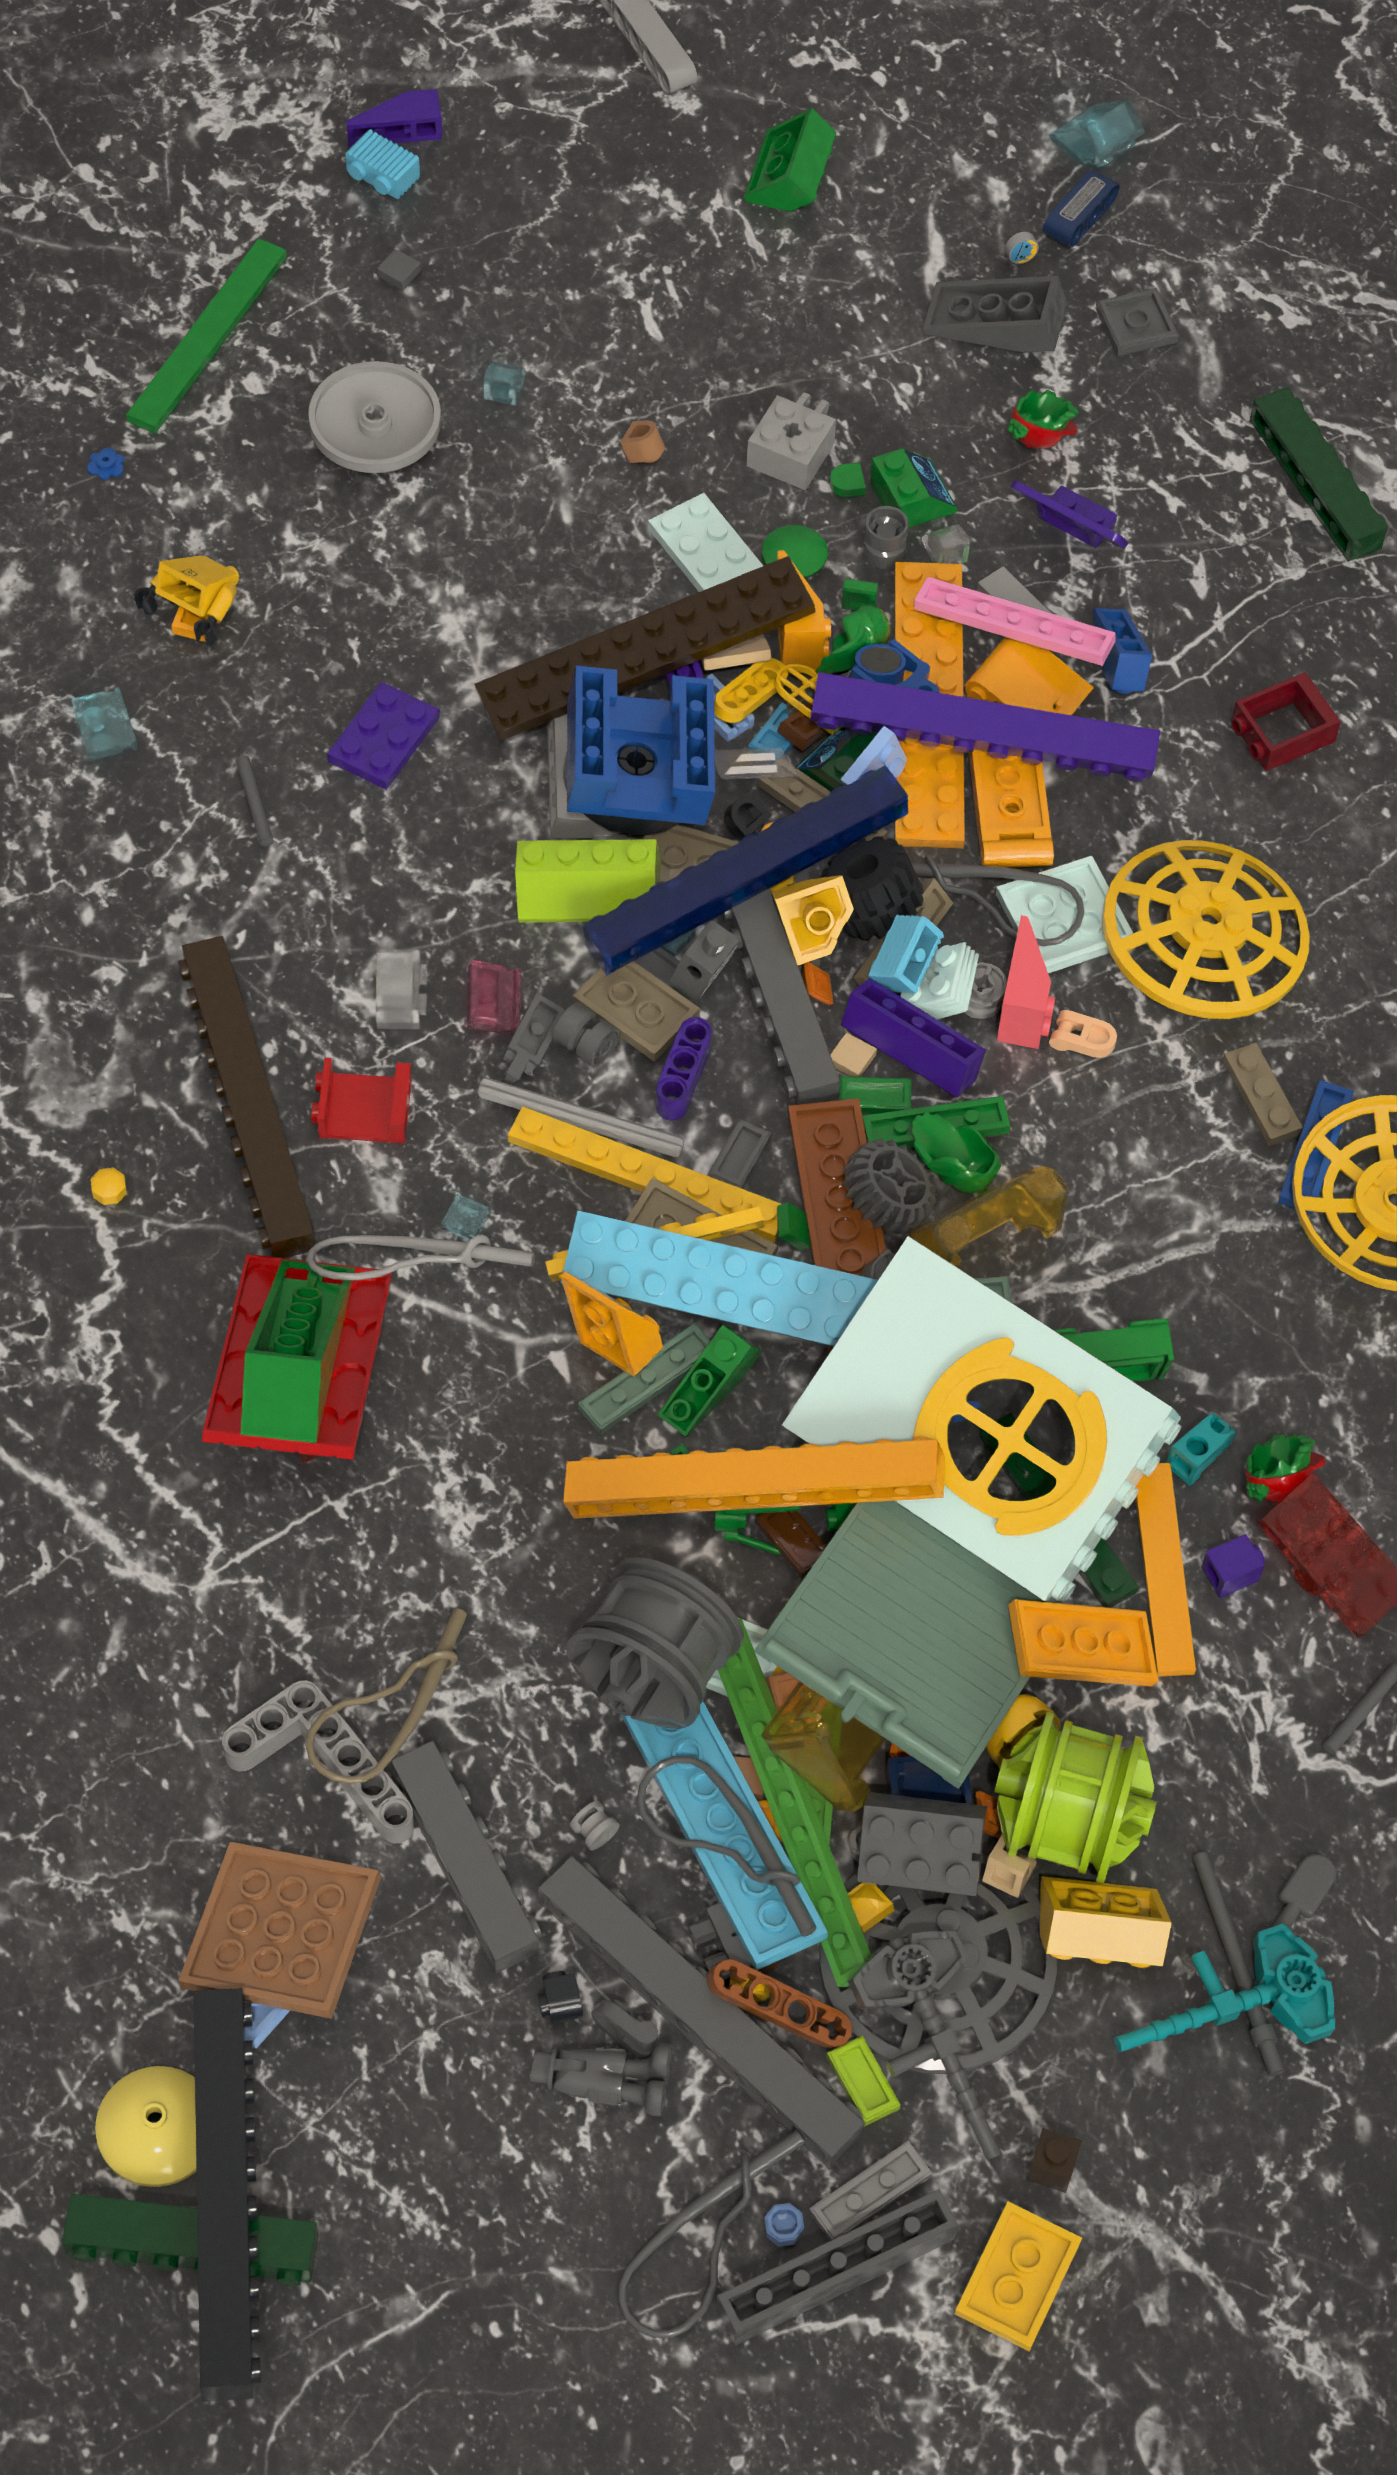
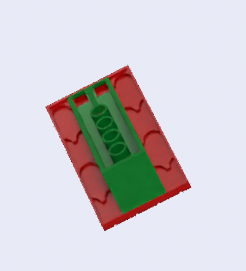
(297, 1358)

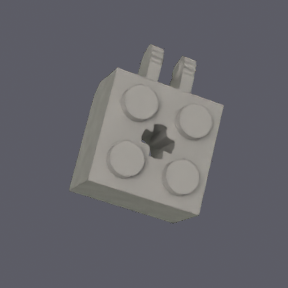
(792, 440)

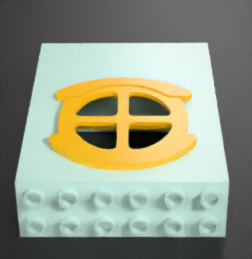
(908, 1370)

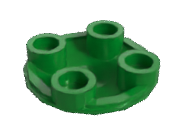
(801, 544)

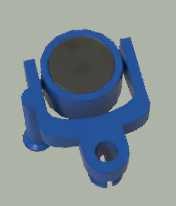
(887, 665)

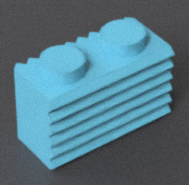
(382, 164)
(906, 953)

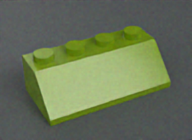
(582, 877)

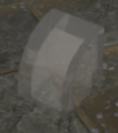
(947, 545)

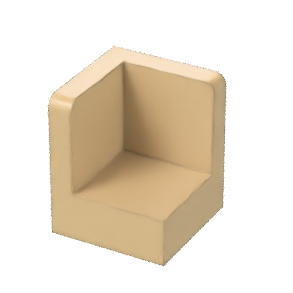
(1008, 1872)

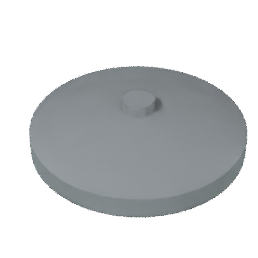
(374, 417)

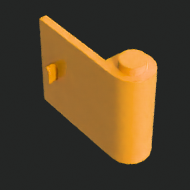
(1027, 678)

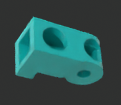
(1200, 1448)

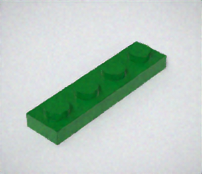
(985, 1115)

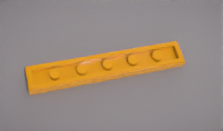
(1164, 1574)

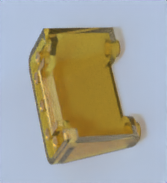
(1027, 1199)
(823, 1747)

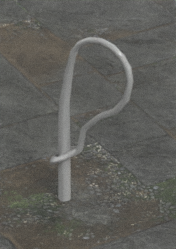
(462, 1253)

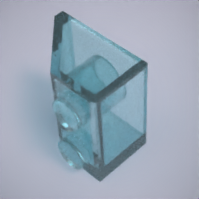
(1099, 132)

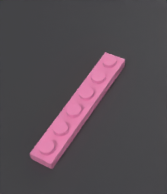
(1015, 621)

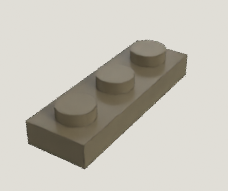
(1262, 1094)

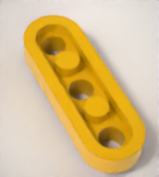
(747, 691)

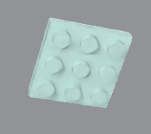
(1055, 911)

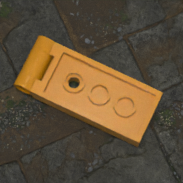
(1010, 811)

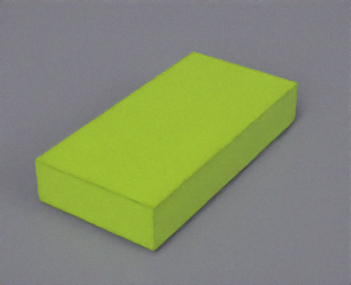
(863, 2080)

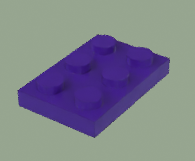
(383, 735)

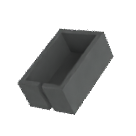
(921, 1843)

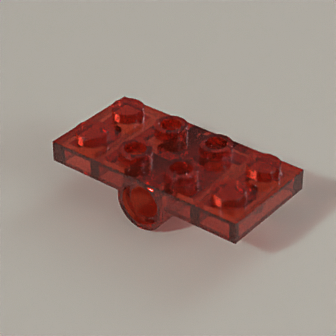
(1333, 1555)

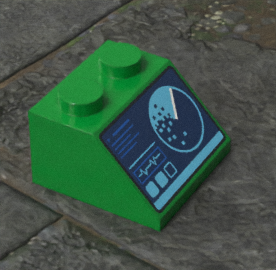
(911, 485)

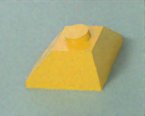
(813, 915)

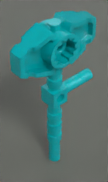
(1284, 1976)

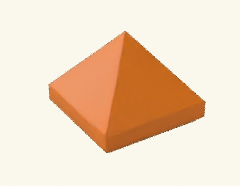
(817, 983)
(992, 1822)

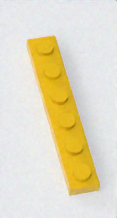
(707, 1227)

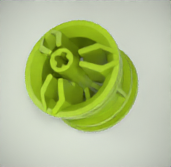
(1075, 1797)

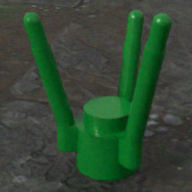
(732, 1520)

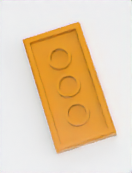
(1082, 1643)

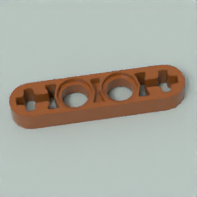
(777, 2009)

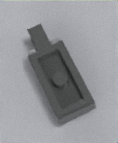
(531, 1038)

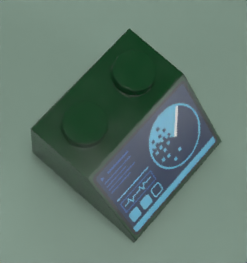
(834, 757)

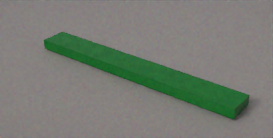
(206, 336)

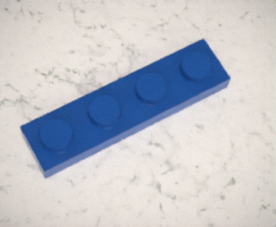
(1326, 1099)

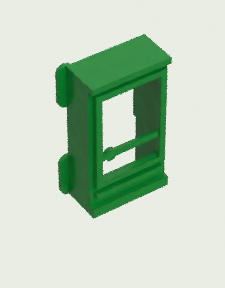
(1134, 1352)

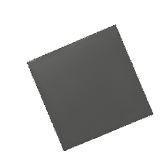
(399, 269)

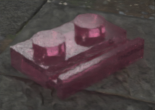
(493, 997)

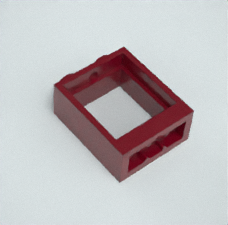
(1310, 704)

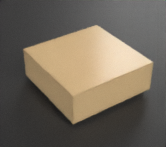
(852, 1055)

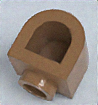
(642, 442)

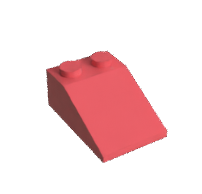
(1026, 1001)

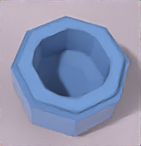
(784, 2224)

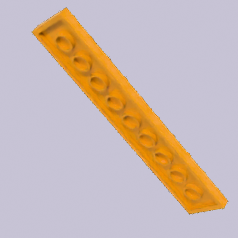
(931, 774)

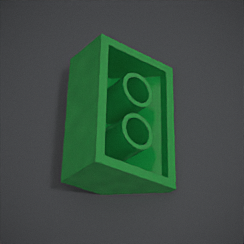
(791, 162)

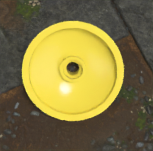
(145, 2150)

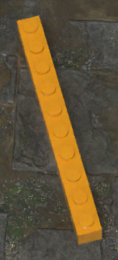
(755, 1478)

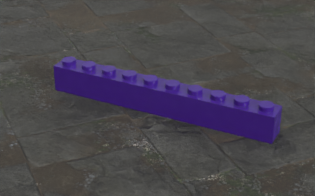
(985, 726)

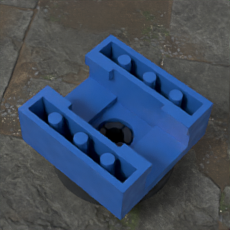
(659, 739)

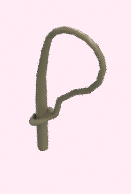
(433, 1664)

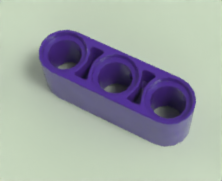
(683, 1082)

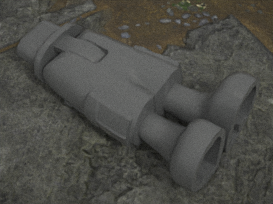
(601, 2072)

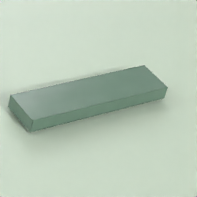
(628, 1393)

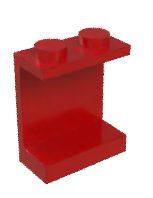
(362, 1105)

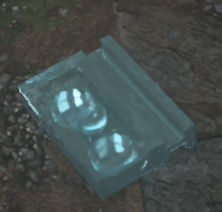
(104, 724)

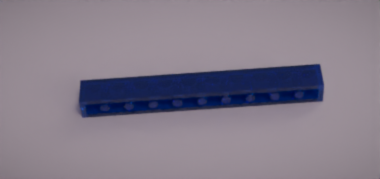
(745, 869)

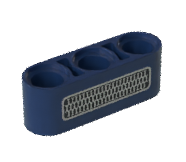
(1081, 208)

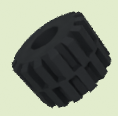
(878, 884)

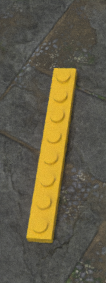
(631, 1166)

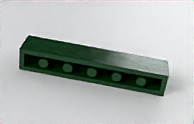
(1318, 474)
(168, 2238)

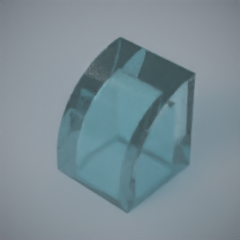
(503, 382)

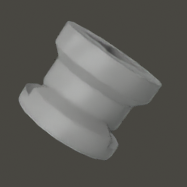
(594, 1825)

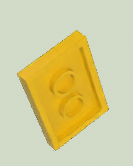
(1018, 2276)

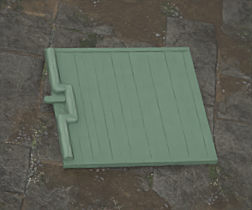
(905, 1637)

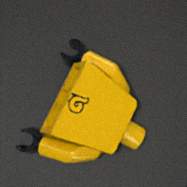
(195, 585)

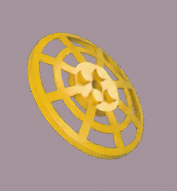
(1202, 937)
(1371, 1190)

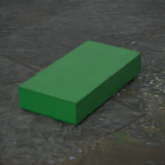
(876, 1093)

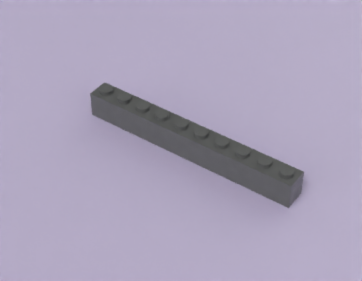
(711, 2024)

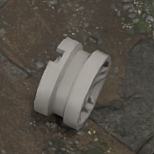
(990, 1000)

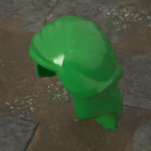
(861, 628)
(955, 1153)

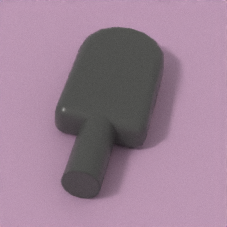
(1306, 1888)

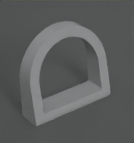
(564, 823)

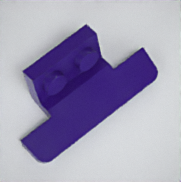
(1074, 515)

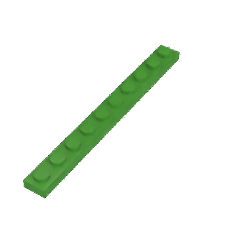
(795, 1815)

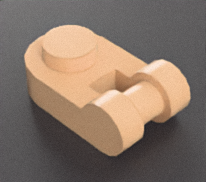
(1096, 1036)

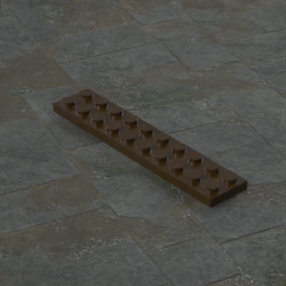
(649, 644)

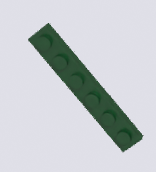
(1106, 1575)

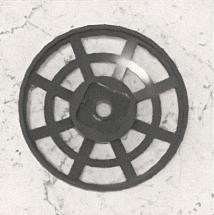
(973, 1937)

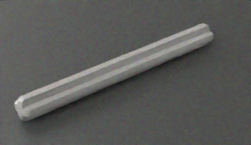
(582, 1117)

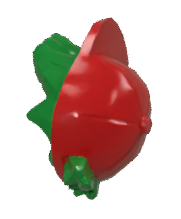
(1042, 419)
(1280, 1466)

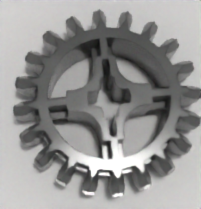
(883, 1191)

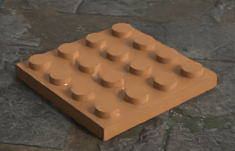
(281, 1929)

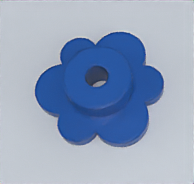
(106, 464)

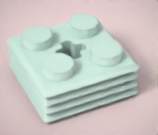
(947, 982)

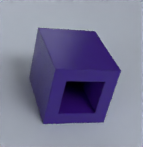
(1233, 1565)

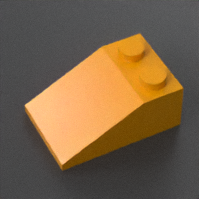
(806, 638)
(611, 1326)

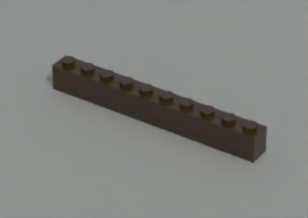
(247, 1098)

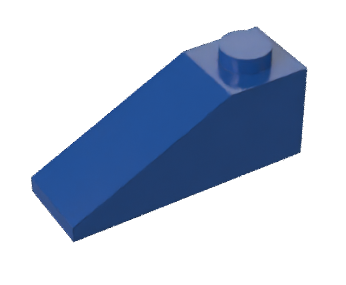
(1129, 658)

